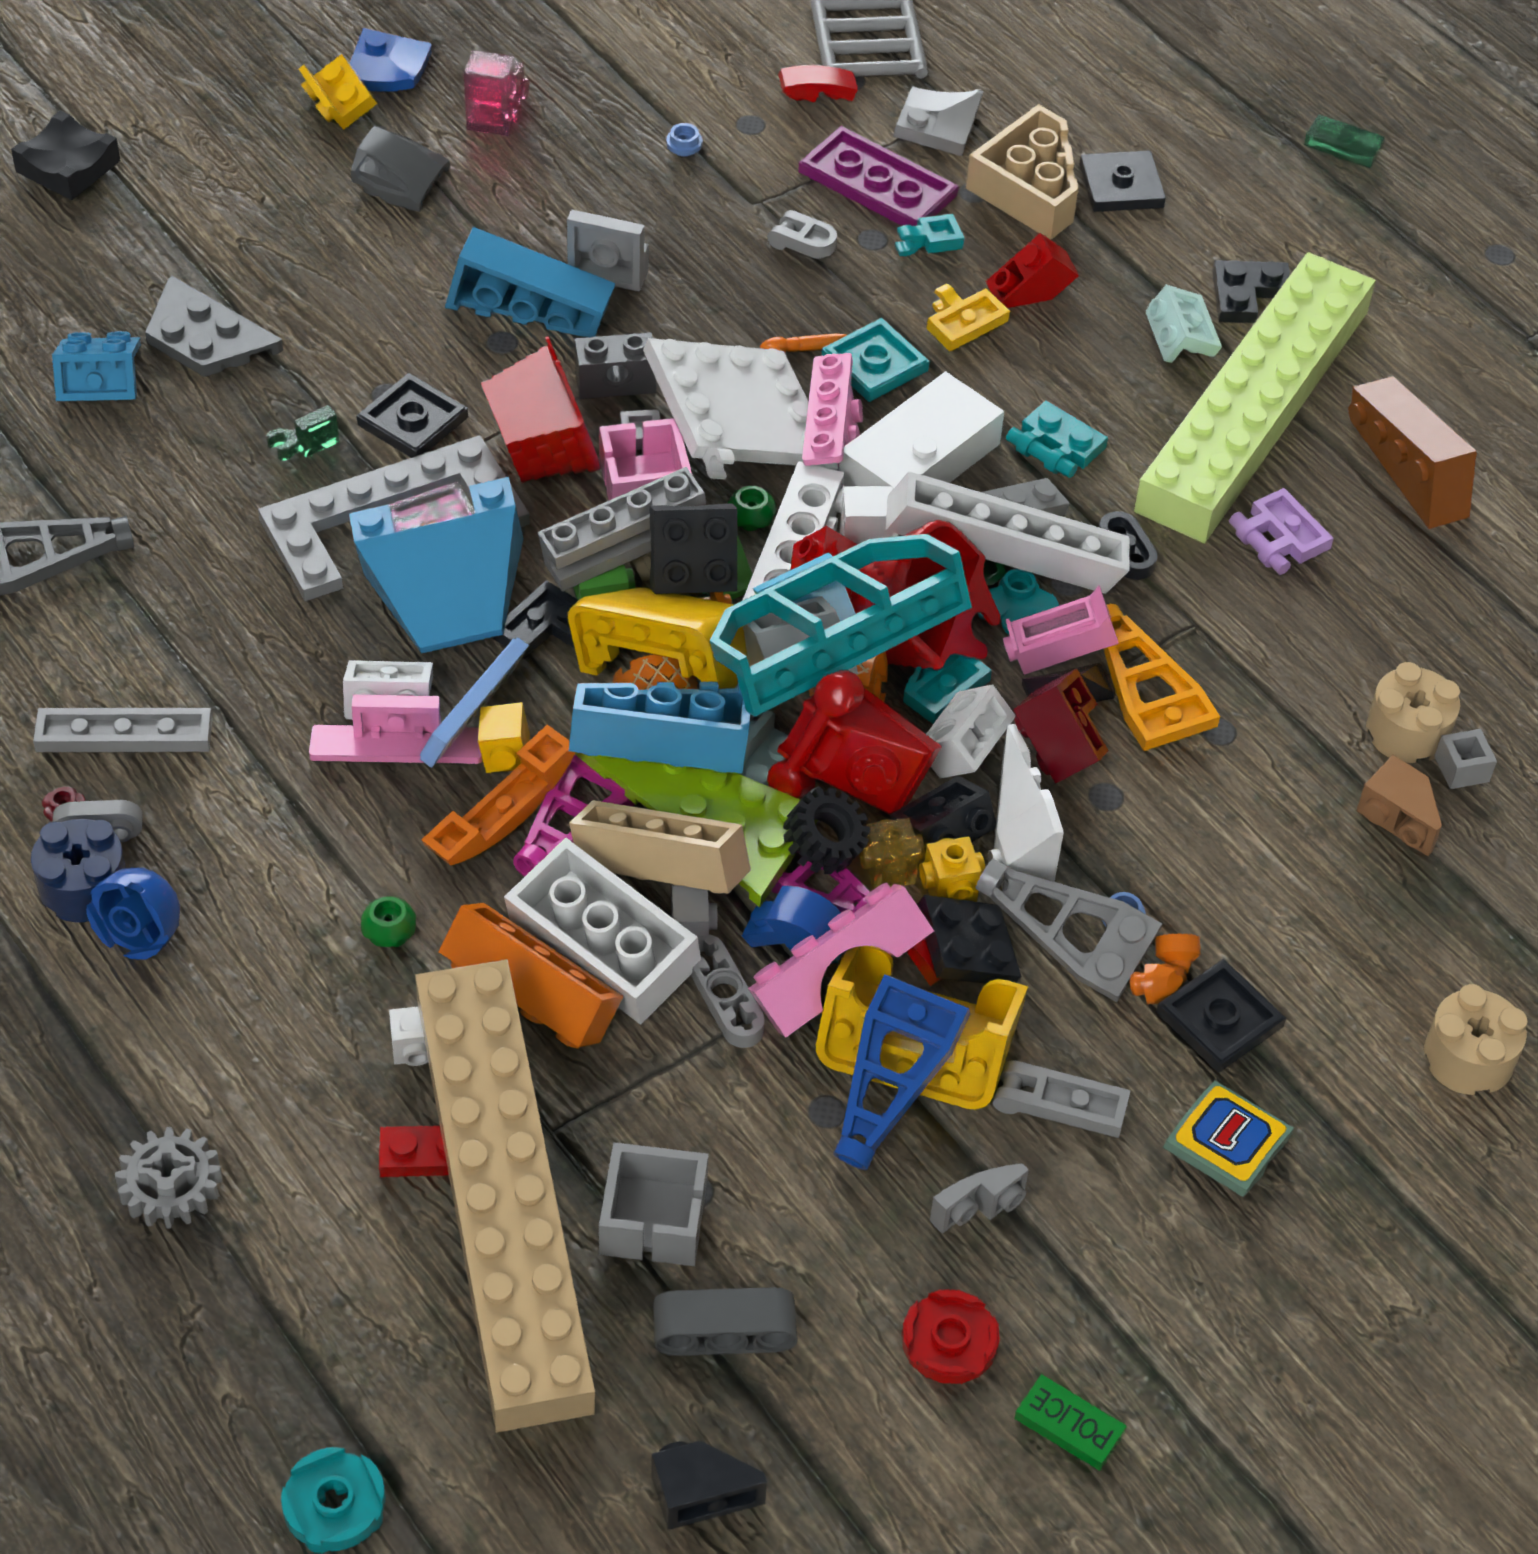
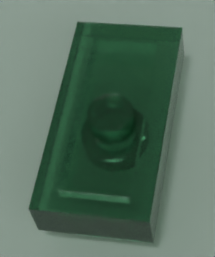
(1344, 141)

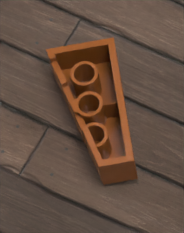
(1416, 449)

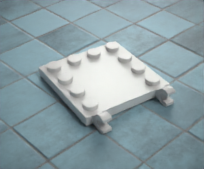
(732, 402)

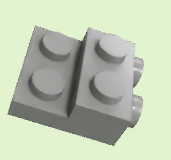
(608, 248)

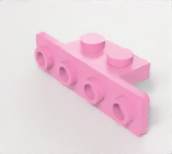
(831, 410)
(390, 731)

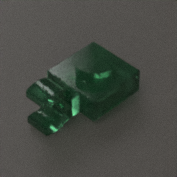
(311, 434)

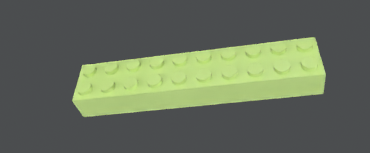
(1254, 398)

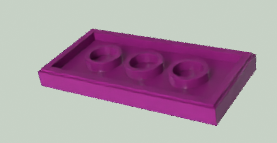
(877, 178)

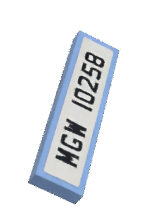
(470, 704)

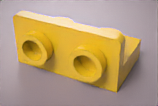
(339, 92)

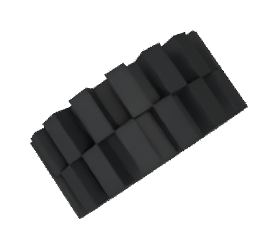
(840, 817)

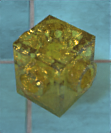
(892, 853)

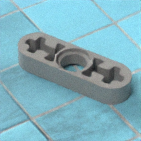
(724, 1009)

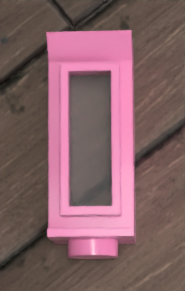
(1060, 633)

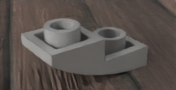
(988, 1191)

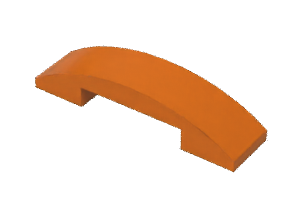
(508, 804)

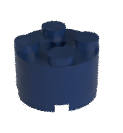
(73, 860)

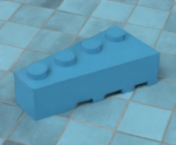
(527, 285)
(662, 724)

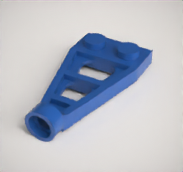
(915, 1015)

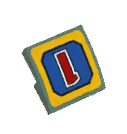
(1228, 1138)

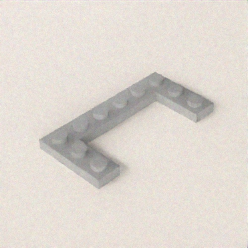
(295, 521)

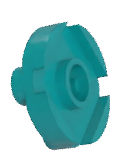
(340, 1527)

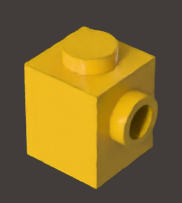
(501, 735)

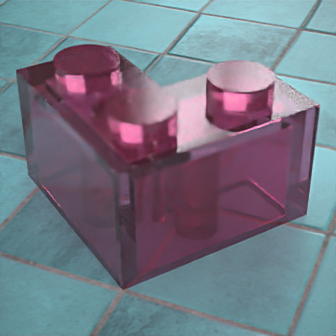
(494, 92)

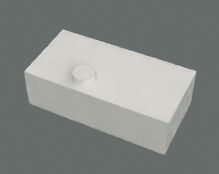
(930, 434)
(604, 928)

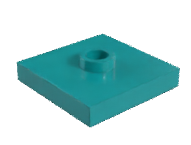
(879, 358)

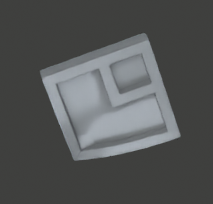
(938, 118)

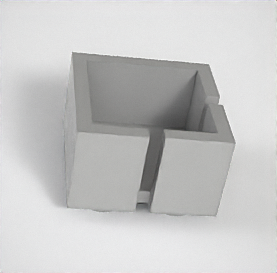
(653, 1203)

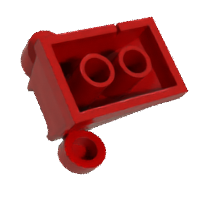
(853, 745)

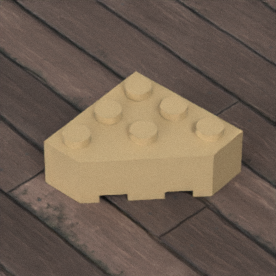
(1028, 172)

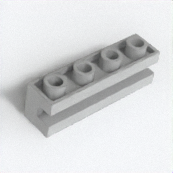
(613, 530)

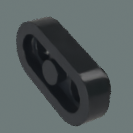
(1141, 550)

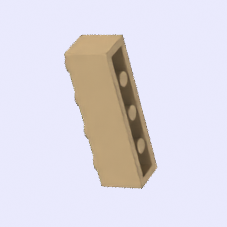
(663, 846)

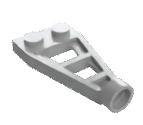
(1118, 952)

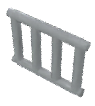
(906, 22)

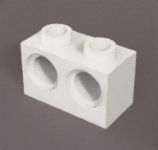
(969, 730)

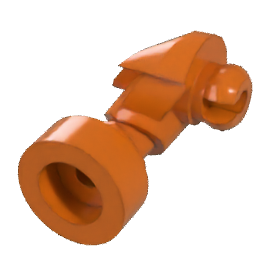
(1163, 980)

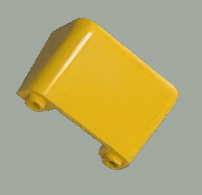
(652, 624)
(979, 1056)

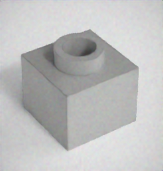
(1465, 758)
(692, 910)

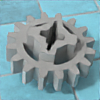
(168, 1177)

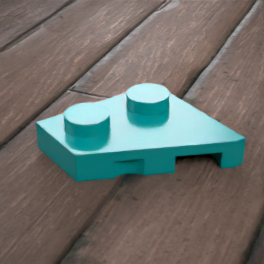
(932, 690)

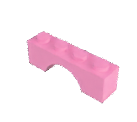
(792, 990)

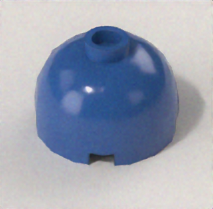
(134, 911)

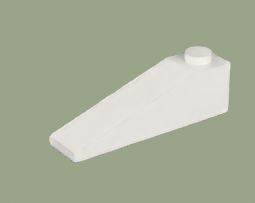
(1027, 819)

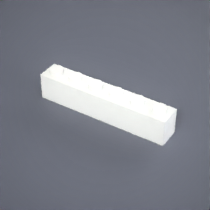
(1013, 532)

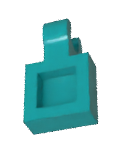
(934, 232)

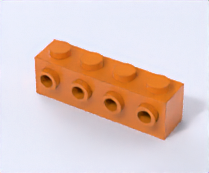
(544, 981)

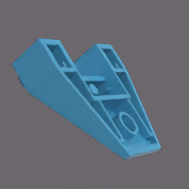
(447, 577)

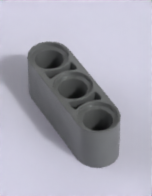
(724, 1321)

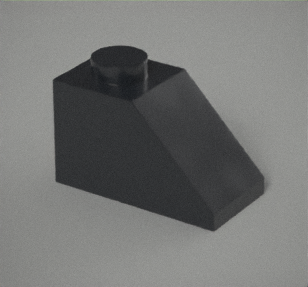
(703, 1483)

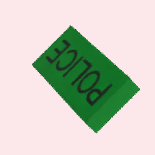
(1070, 1422)

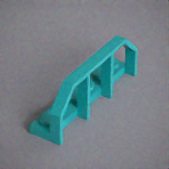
(851, 640)

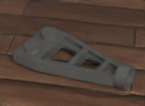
(51, 563)

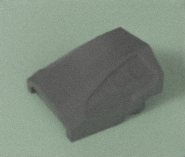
(396, 168)

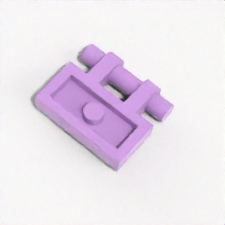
(1289, 524)

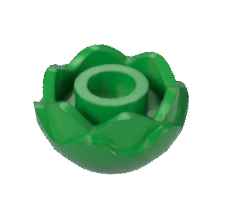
(754, 507)
(388, 933)

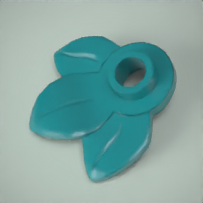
(1020, 597)

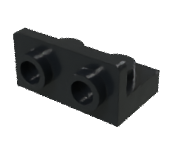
(951, 812)

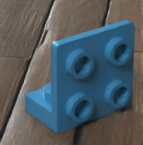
(95, 367)

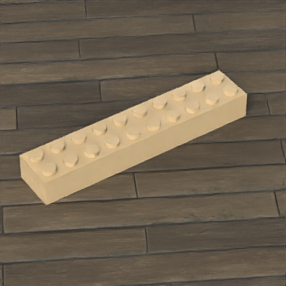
(504, 1198)

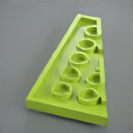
(714, 797)

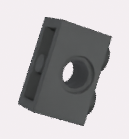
(613, 366)

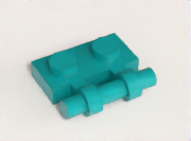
(1057, 440)

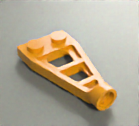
(1164, 719)

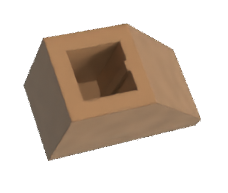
(1403, 804)

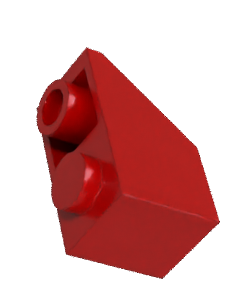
(1033, 274)

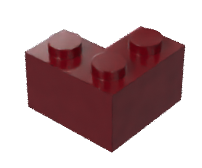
(1060, 726)

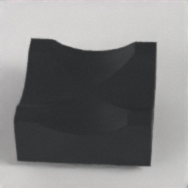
(66, 156)
(693, 548)

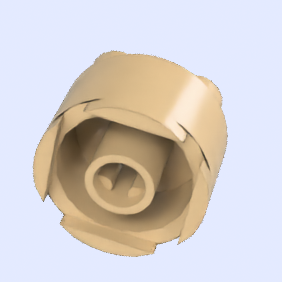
(1412, 712)
(1475, 1040)

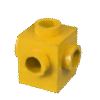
(952, 869)

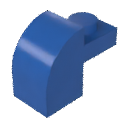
(790, 919)

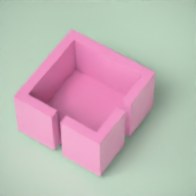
(661, 454)

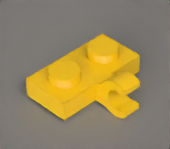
(966, 319)

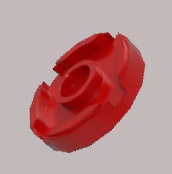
(950, 1337)

